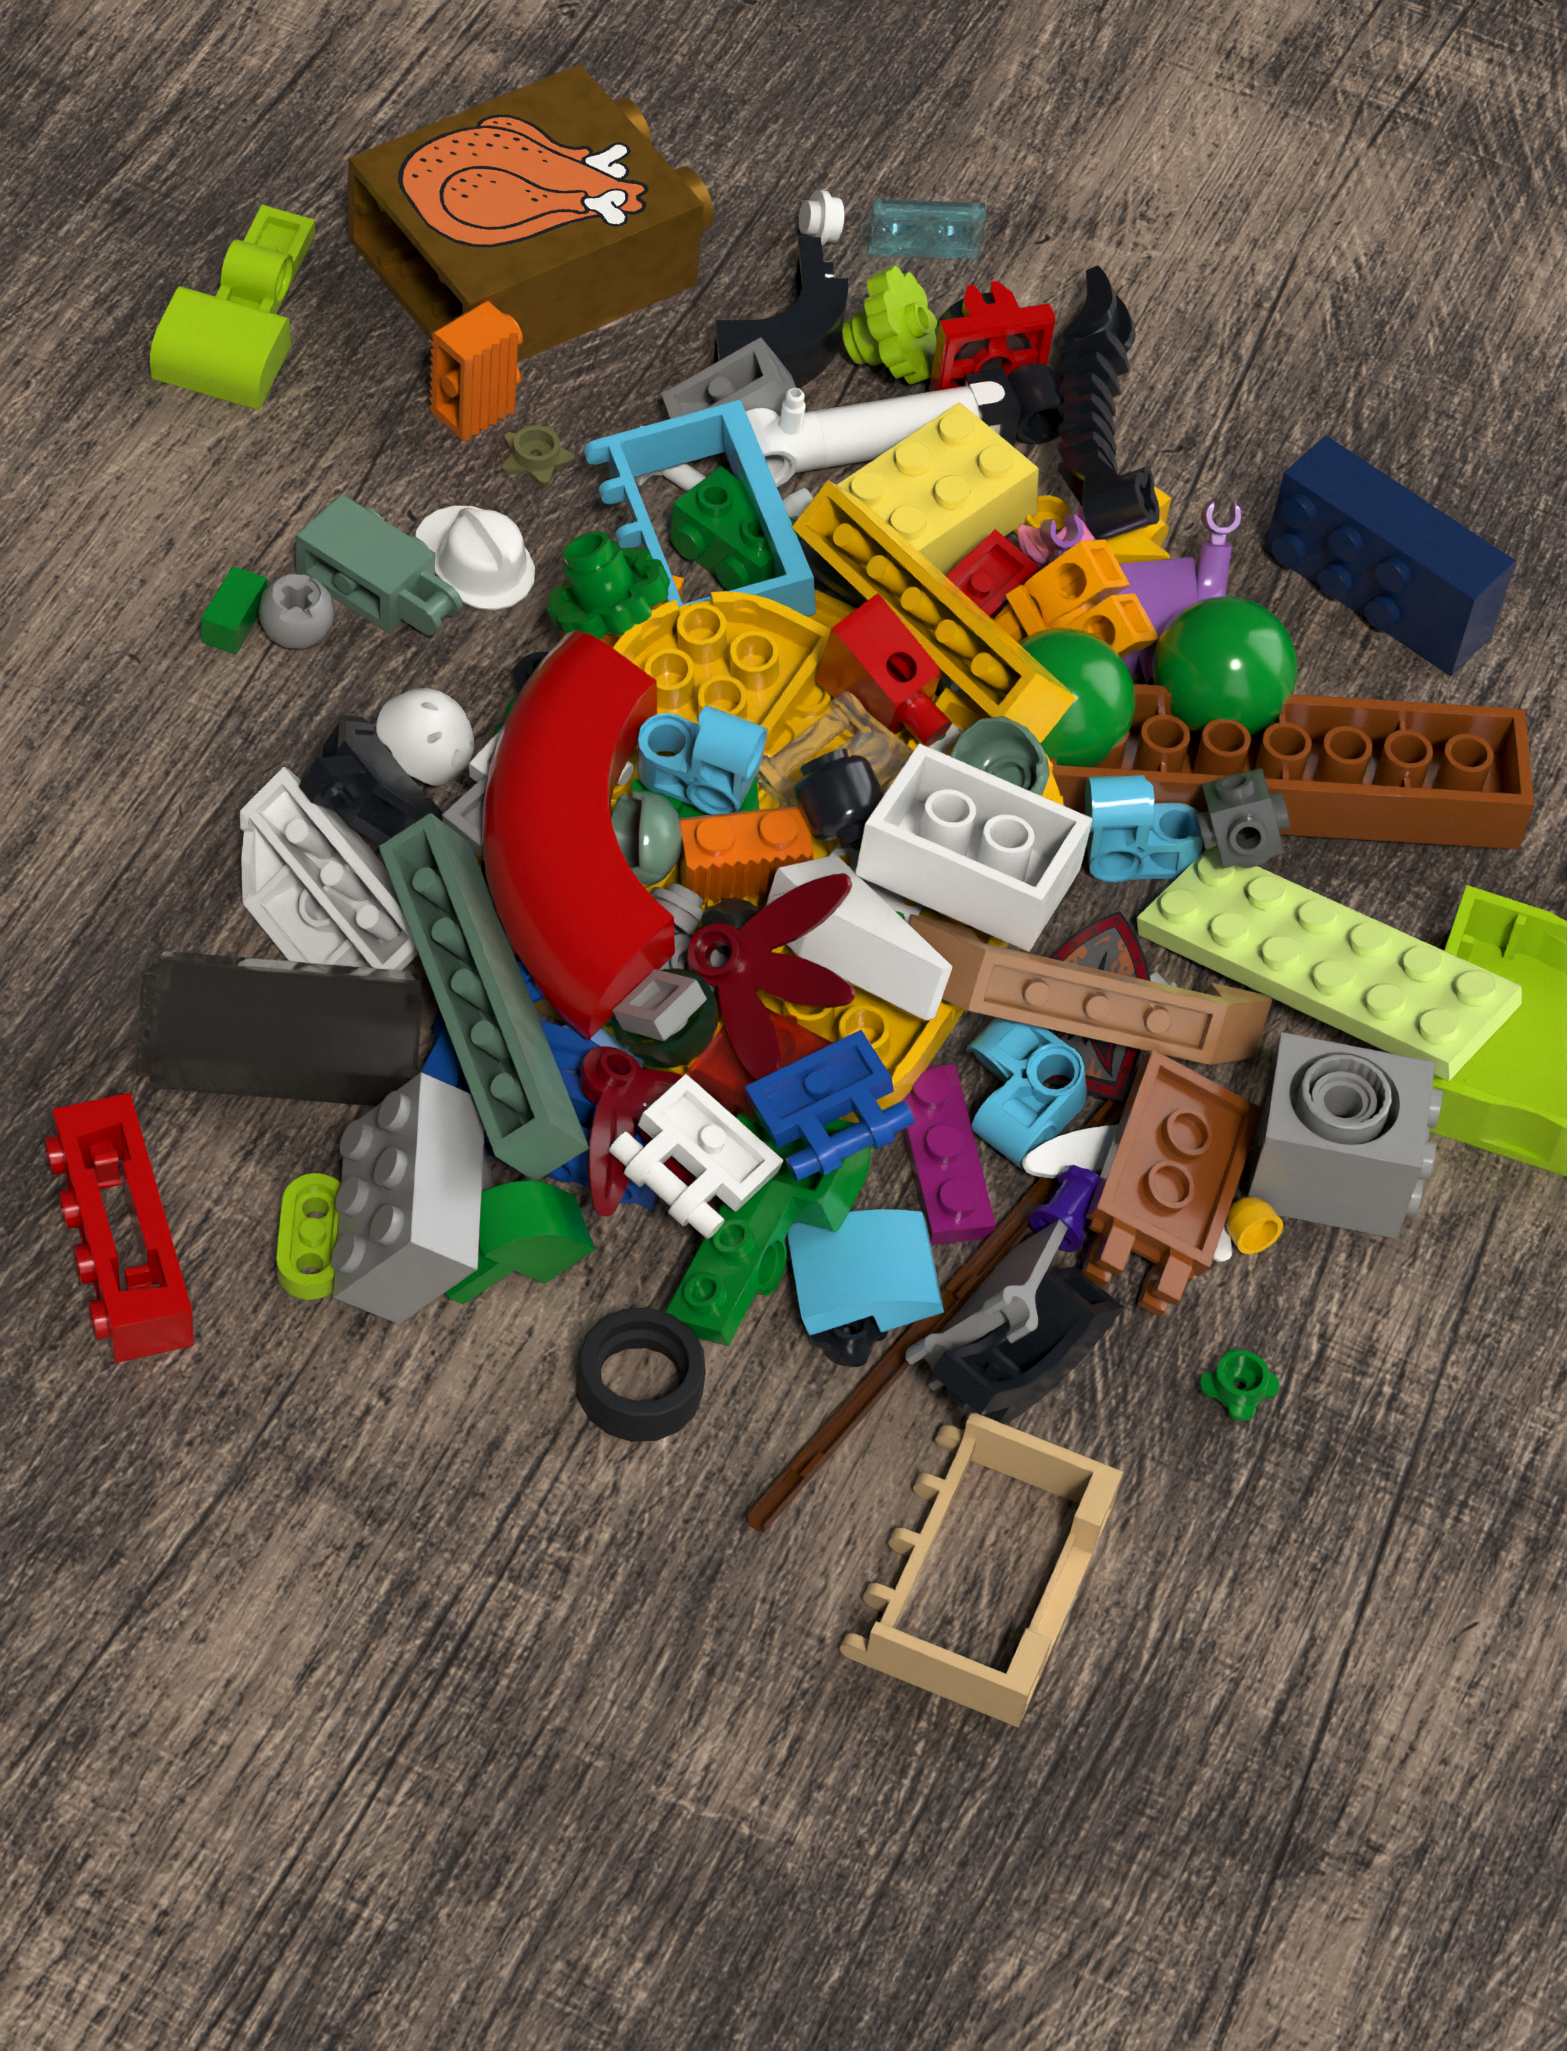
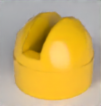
(1253, 1225)

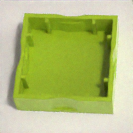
(1516, 1084)

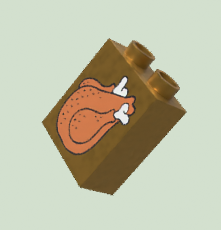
(530, 205)

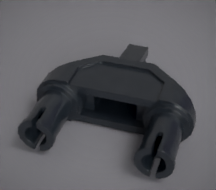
(365, 782)

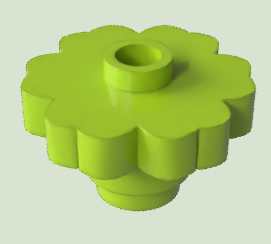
(894, 327)

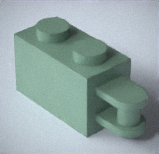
(375, 568)

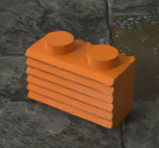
(475, 370)
(741, 851)

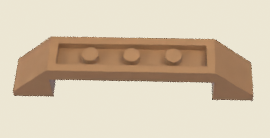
(1096, 1002)

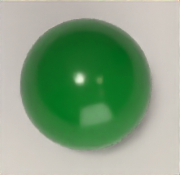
(1226, 663)
(1103, 693)

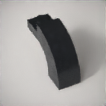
(1010, 1378)

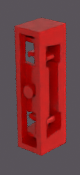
(87, 1152)

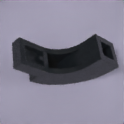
(808, 331)

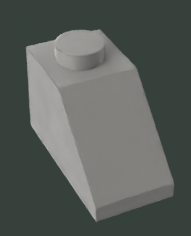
(747, 374)

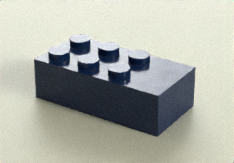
(1388, 555)

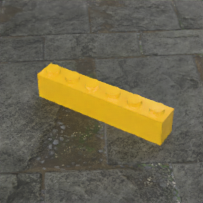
(936, 612)

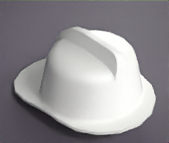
(479, 555)

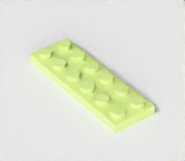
(1331, 962)

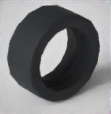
(636, 1330)

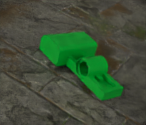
(749, 1247)

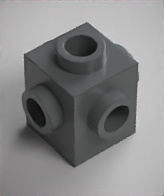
(1243, 819)

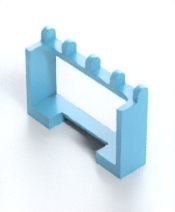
(692, 438)

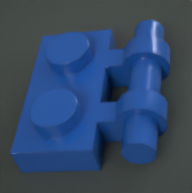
(821, 1090)

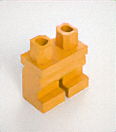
(1066, 595)

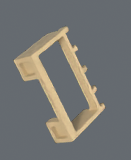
(945, 1672)

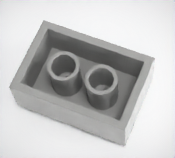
(409, 1199)

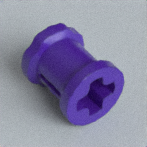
(1069, 1205)

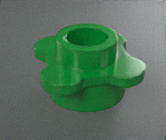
(1246, 1369)

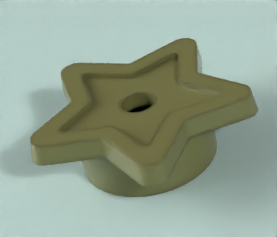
(535, 440)

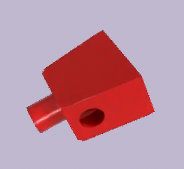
(885, 670)

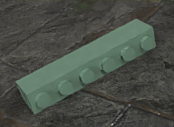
(483, 999)

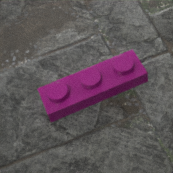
(946, 1160)

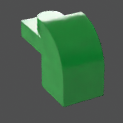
(525, 1230)

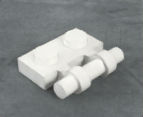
(707, 1143)

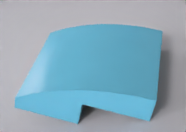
(869, 1267)

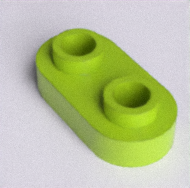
(306, 1240)

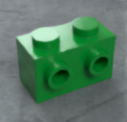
(722, 532)

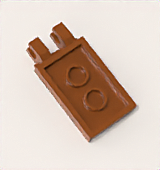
(1169, 1178)

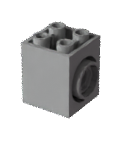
(1344, 1135)

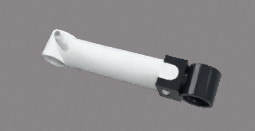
(807, 441)

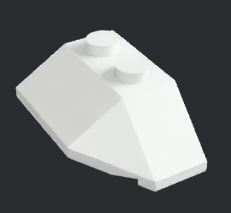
(318, 883)

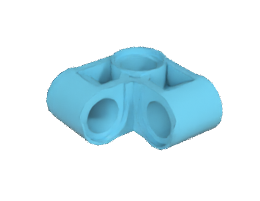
(712, 761)
(1136, 836)
(1023, 1110)

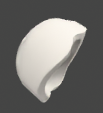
(427, 735)

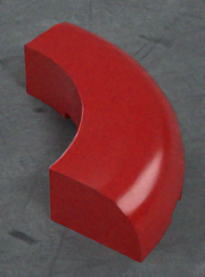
(550, 837)

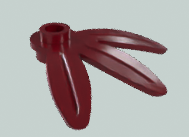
(781, 975)
(621, 1096)

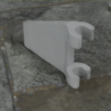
(1001, 1297)

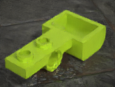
(236, 340)

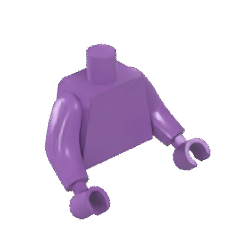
(1167, 584)

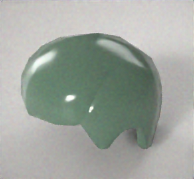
(1004, 751)
(648, 834)

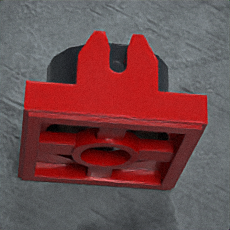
(989, 334)

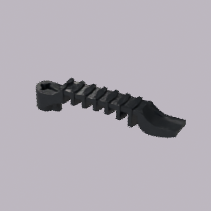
(1092, 360)

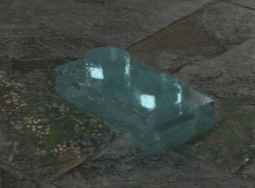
(926, 228)

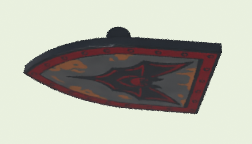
(1110, 947)

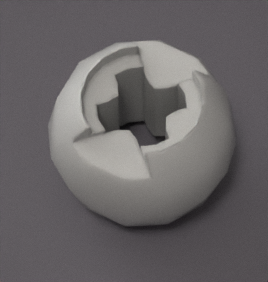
(296, 611)

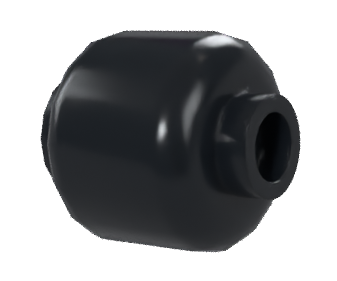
(838, 796)

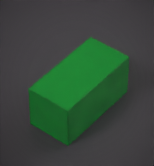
(233, 610)

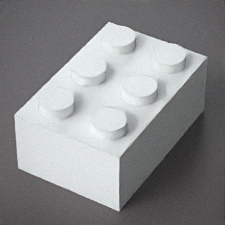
(973, 847)

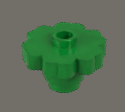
(606, 587)

